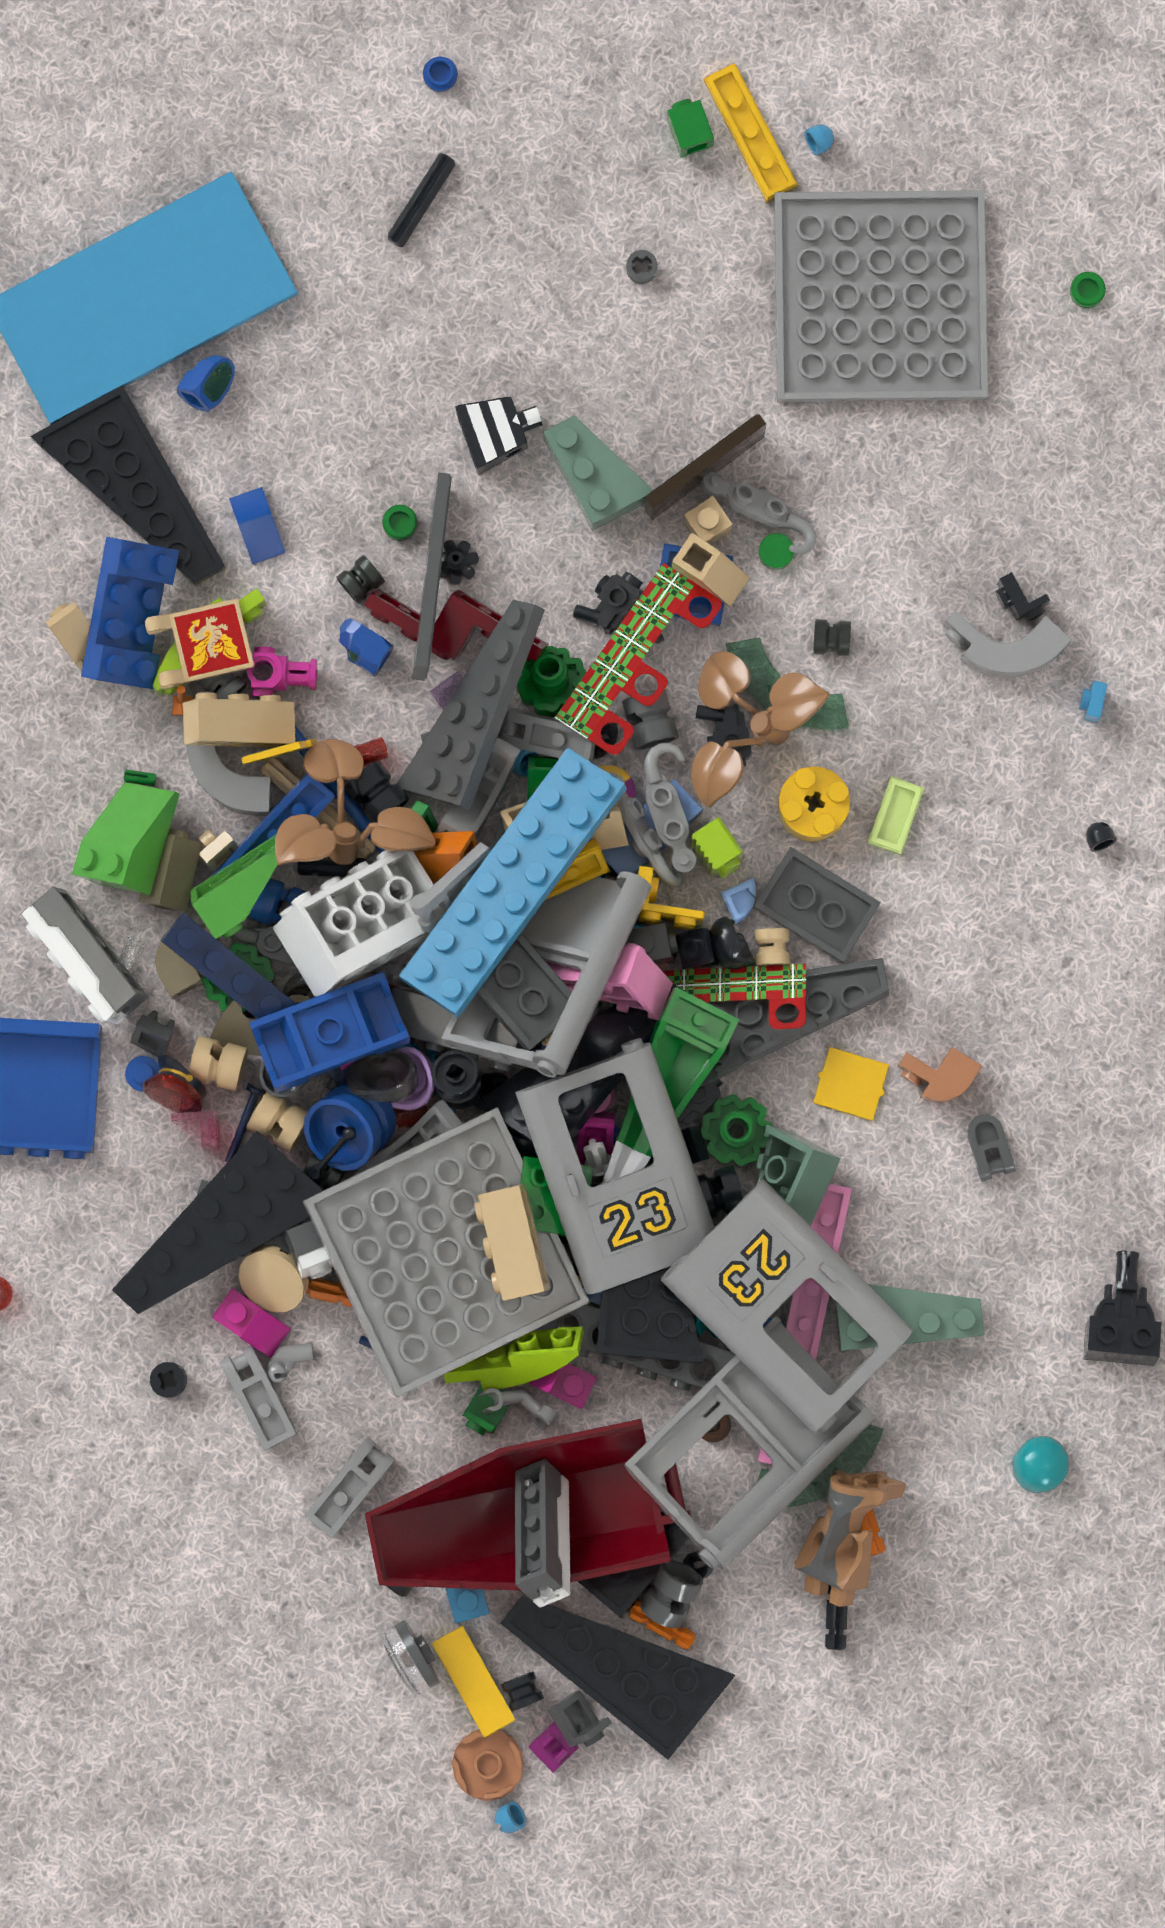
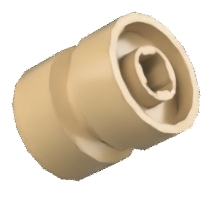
(218, 1063)
(279, 1121)

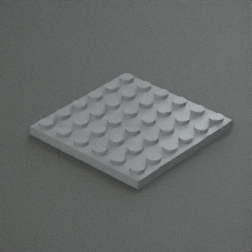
(881, 296)
(417, 1255)

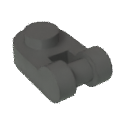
(986, 1134)

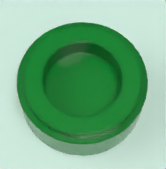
(1087, 290)
(399, 522)
(775, 551)

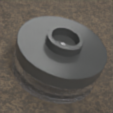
(410, 1657)

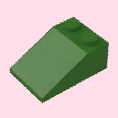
(128, 839)
(231, 893)

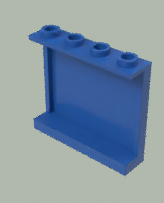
(48, 1086)

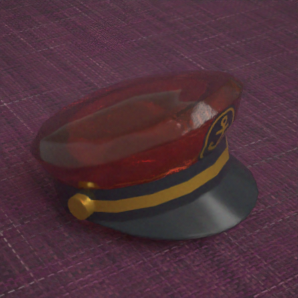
(175, 1087)

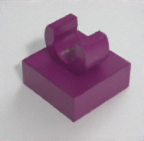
(552, 1747)

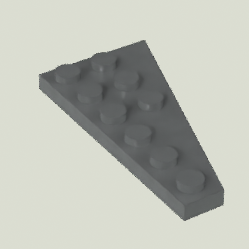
(462, 739)
(830, 996)

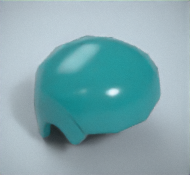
(1040, 1464)

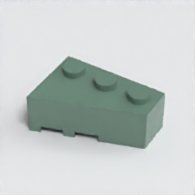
(594, 473)

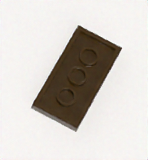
(710, 461)

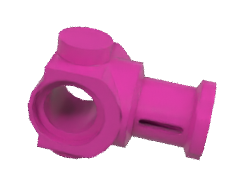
(284, 674)

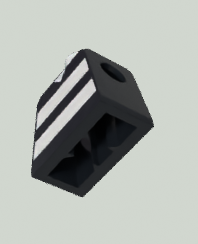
(495, 430)

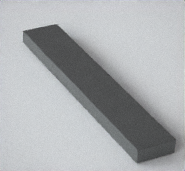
(432, 577)

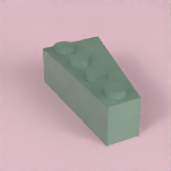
(796, 1170)
(928, 1314)

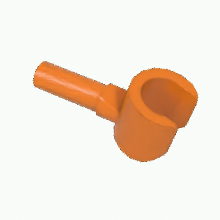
(178, 700)

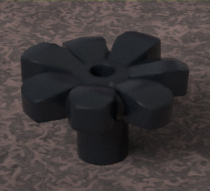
(460, 567)

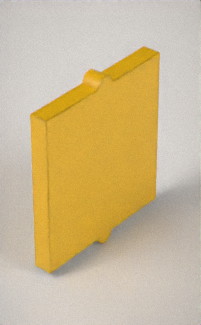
(279, 751)
(851, 1083)

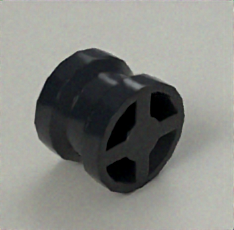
(173, 1383)
(522, 1691)

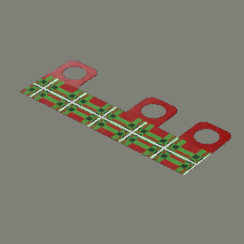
(622, 657)
(774, 982)

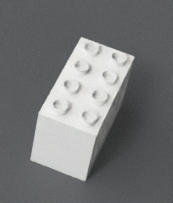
(355, 921)

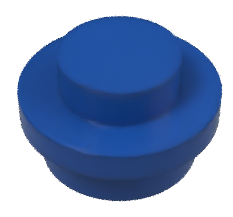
(440, 74)
(139, 1070)

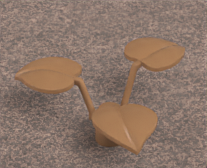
(793, 703)
(305, 840)

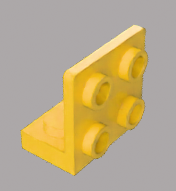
(652, 913)

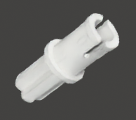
(597, 1158)

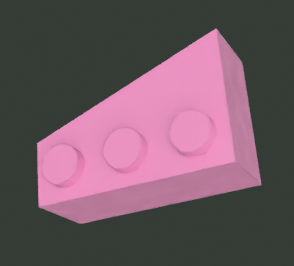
(633, 983)

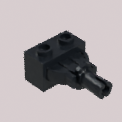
(1122, 1326)

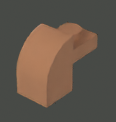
(946, 1083)

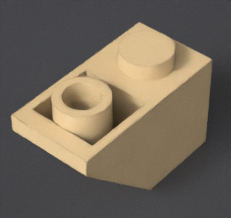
(710, 569)
(71, 630)

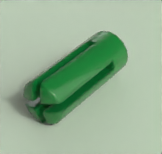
(139, 777)

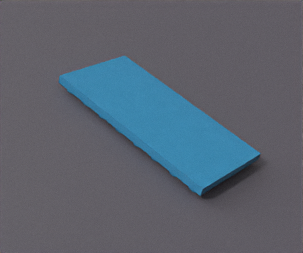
(142, 297)

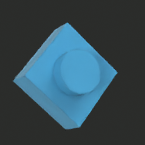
(1093, 701)
(467, 1603)

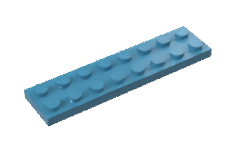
(512, 882)

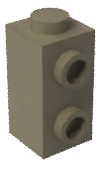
(174, 873)

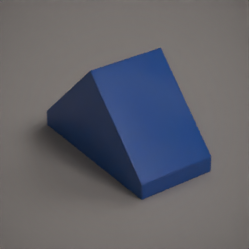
(257, 525)

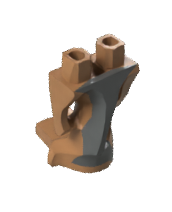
(846, 1551)

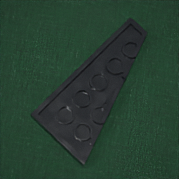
(122, 466)
(600, 1041)
(236, 1212)
(647, 1321)
(636, 1681)

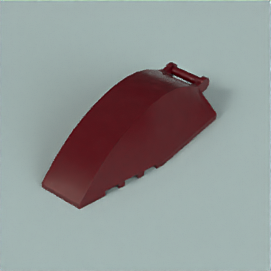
(464, 1522)

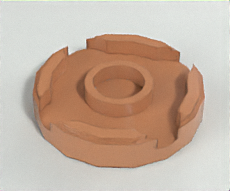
(490, 1755)

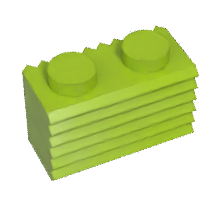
(717, 848)

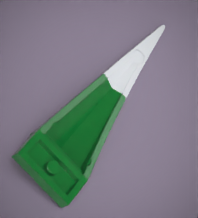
(686, 1047)

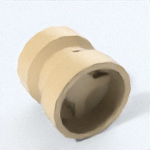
(772, 954)

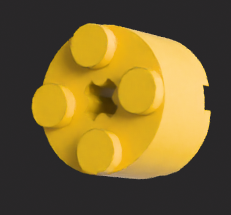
(794, 810)

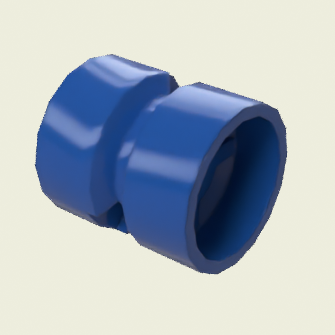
(270, 900)

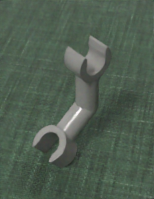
(541, 1414)

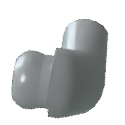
(285, 1358)

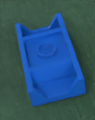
(126, 595)
(329, 1031)

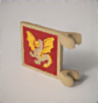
(207, 640)

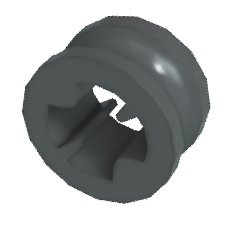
(641, 256)

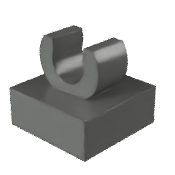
(152, 1035)

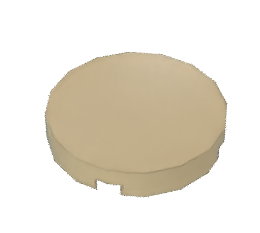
(272, 1279)

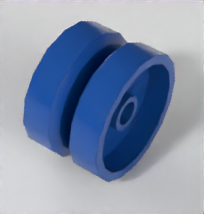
(341, 1109)

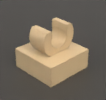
(216, 849)

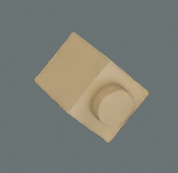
(708, 521)

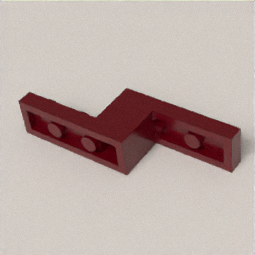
(453, 626)

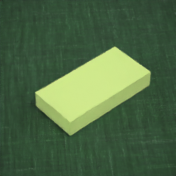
(895, 815)

